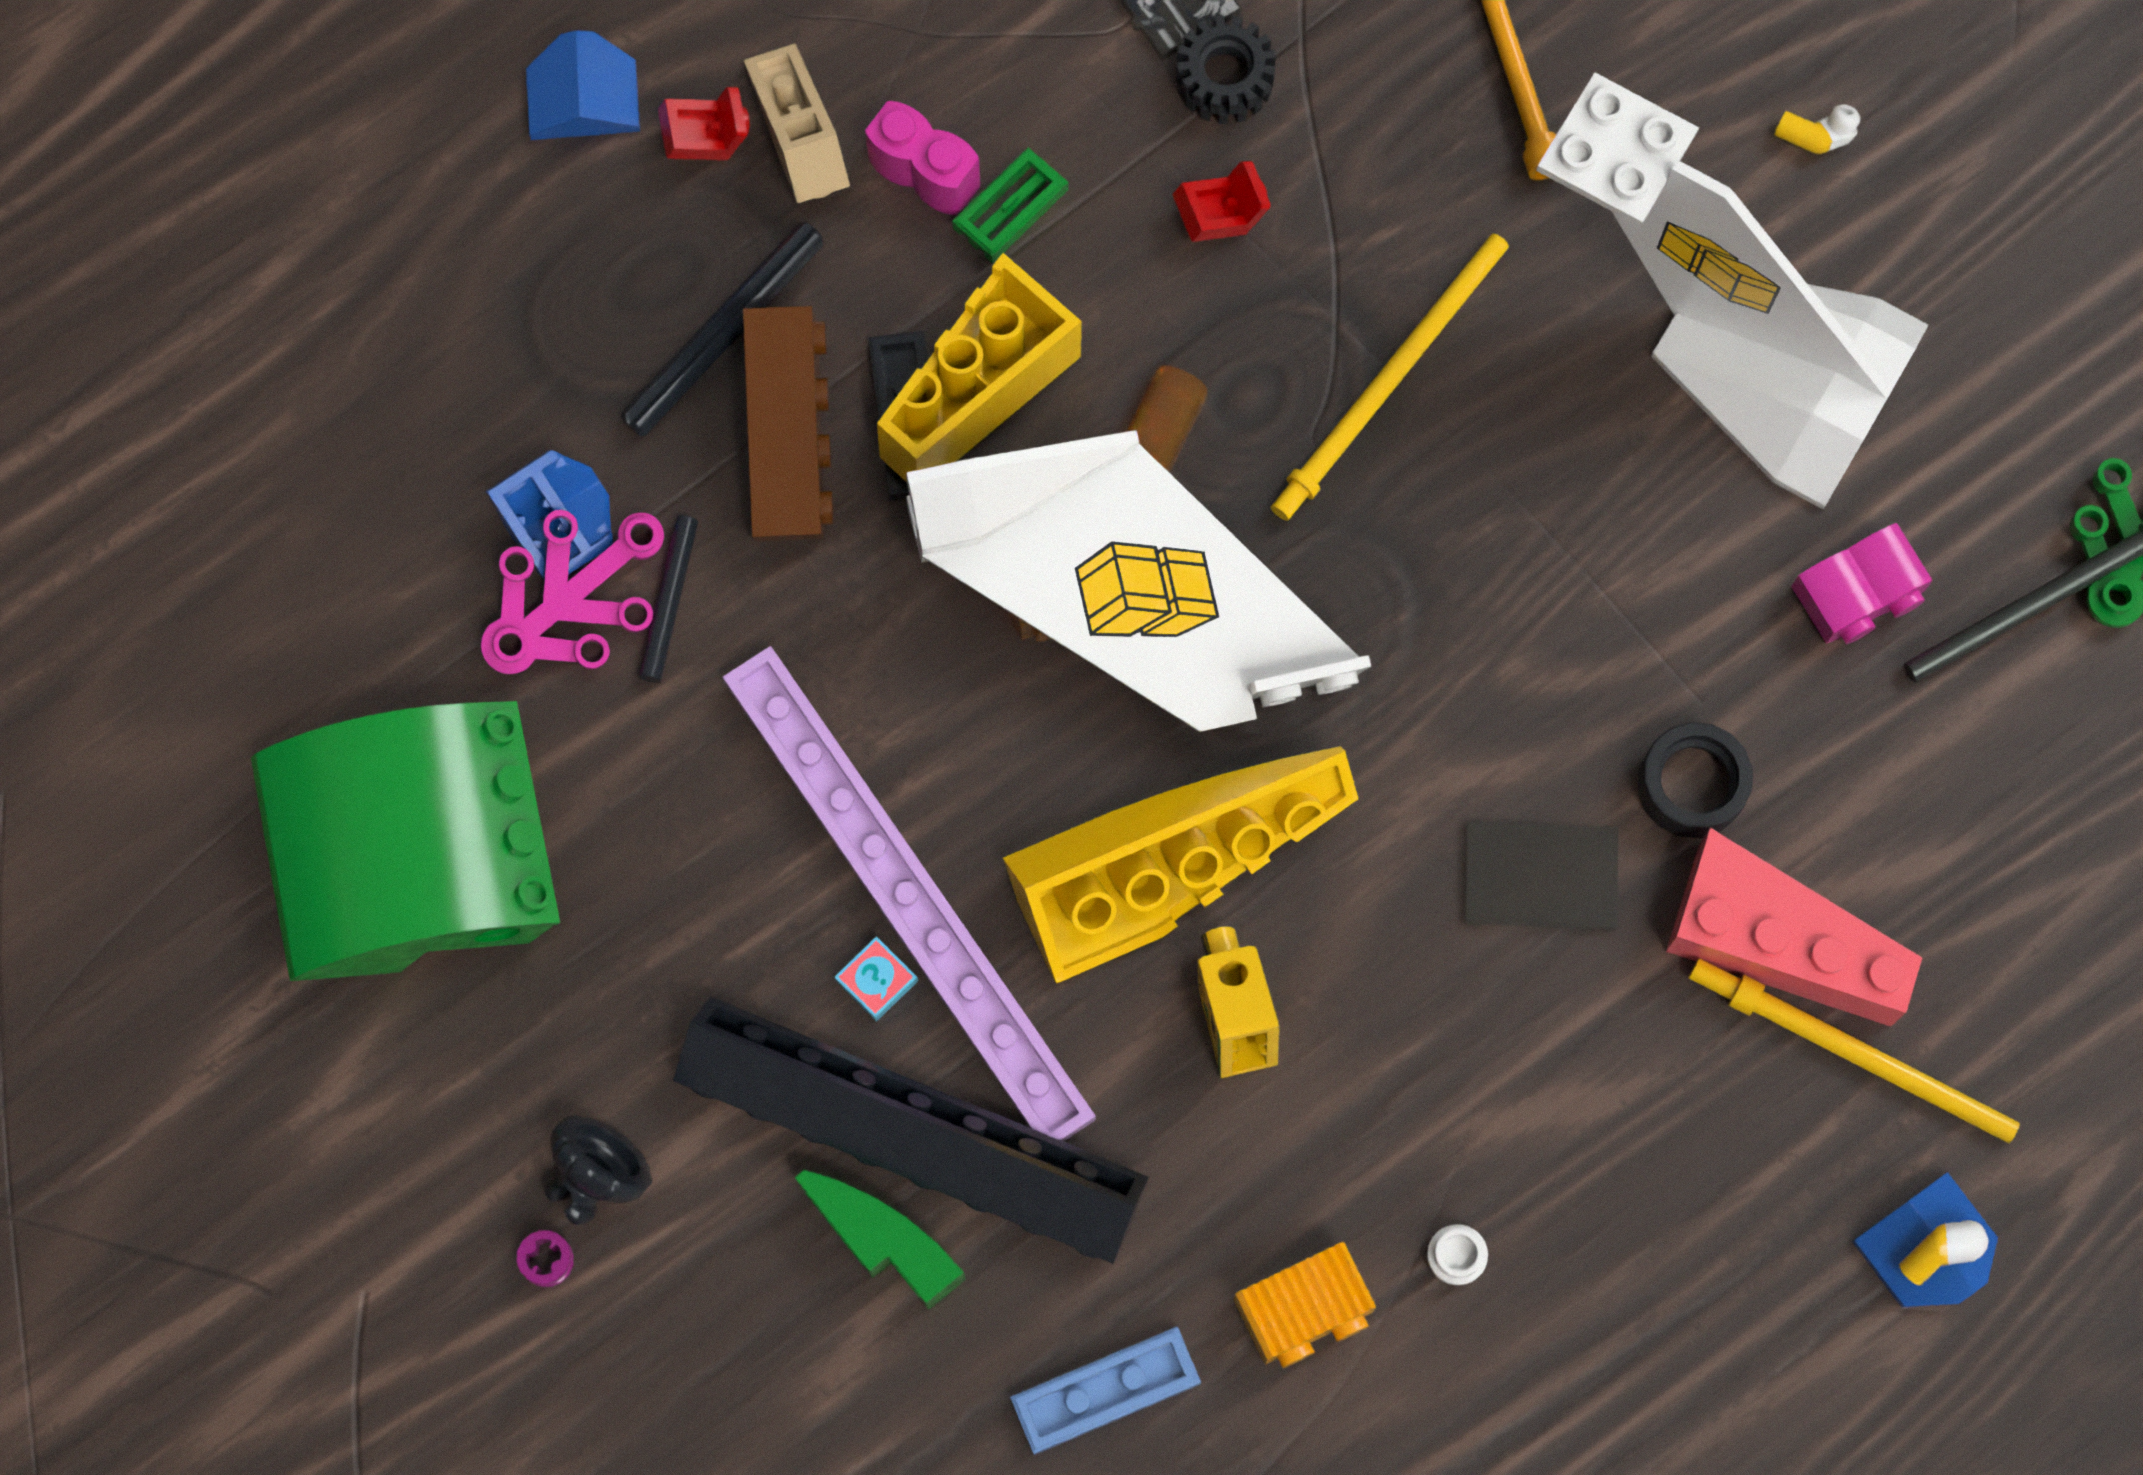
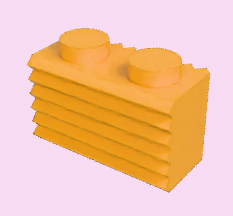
(1304, 1305)

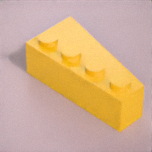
(981, 371)

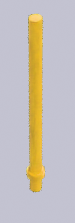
(1305, 482)

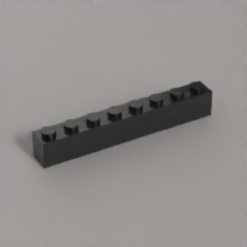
(910, 1129)

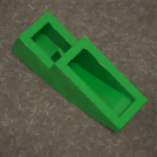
(883, 1237)

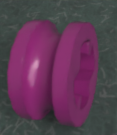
(530, 1248)

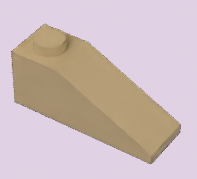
(797, 123)

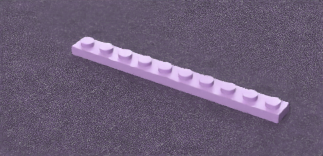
(908, 898)

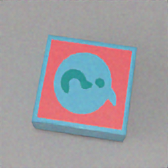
(876, 978)

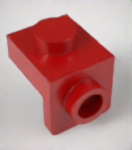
(704, 126)
(1223, 205)

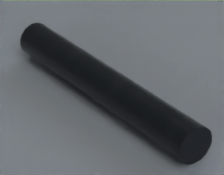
(668, 599)

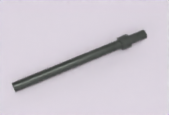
(2026, 607)

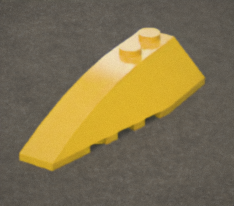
(1152, 861)

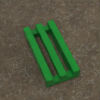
(1020, 224)

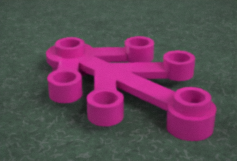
(565, 599)

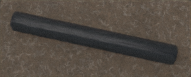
(721, 329)

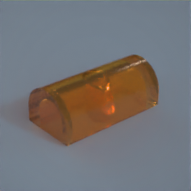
(1168, 413)

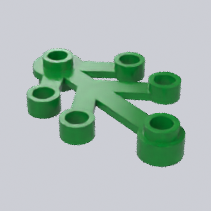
(2126, 521)

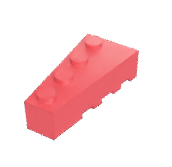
(1788, 936)

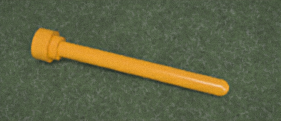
(1521, 85)

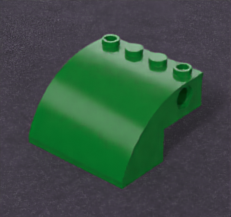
(403, 838)

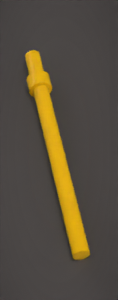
(1749, 996)

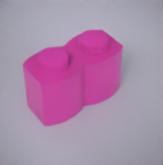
(916, 156)
(1863, 584)

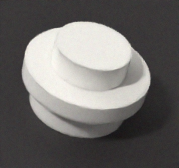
(1457, 1254)

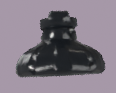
(594, 1167)

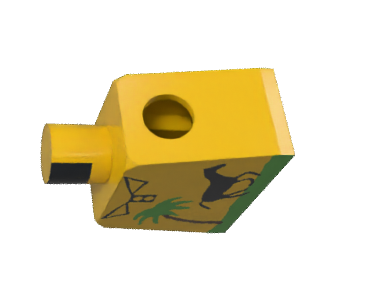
(1237, 1004)

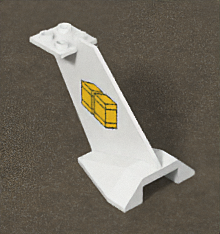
(1760, 351)
(1128, 576)

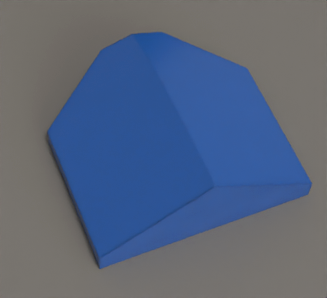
(582, 89)
(551, 485)
(1907, 1227)

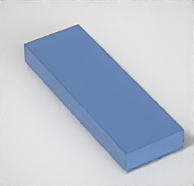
(1105, 1390)

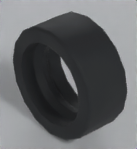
(1714, 741)

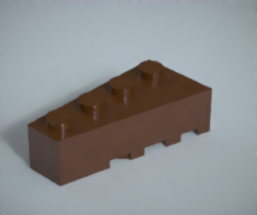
(785, 423)

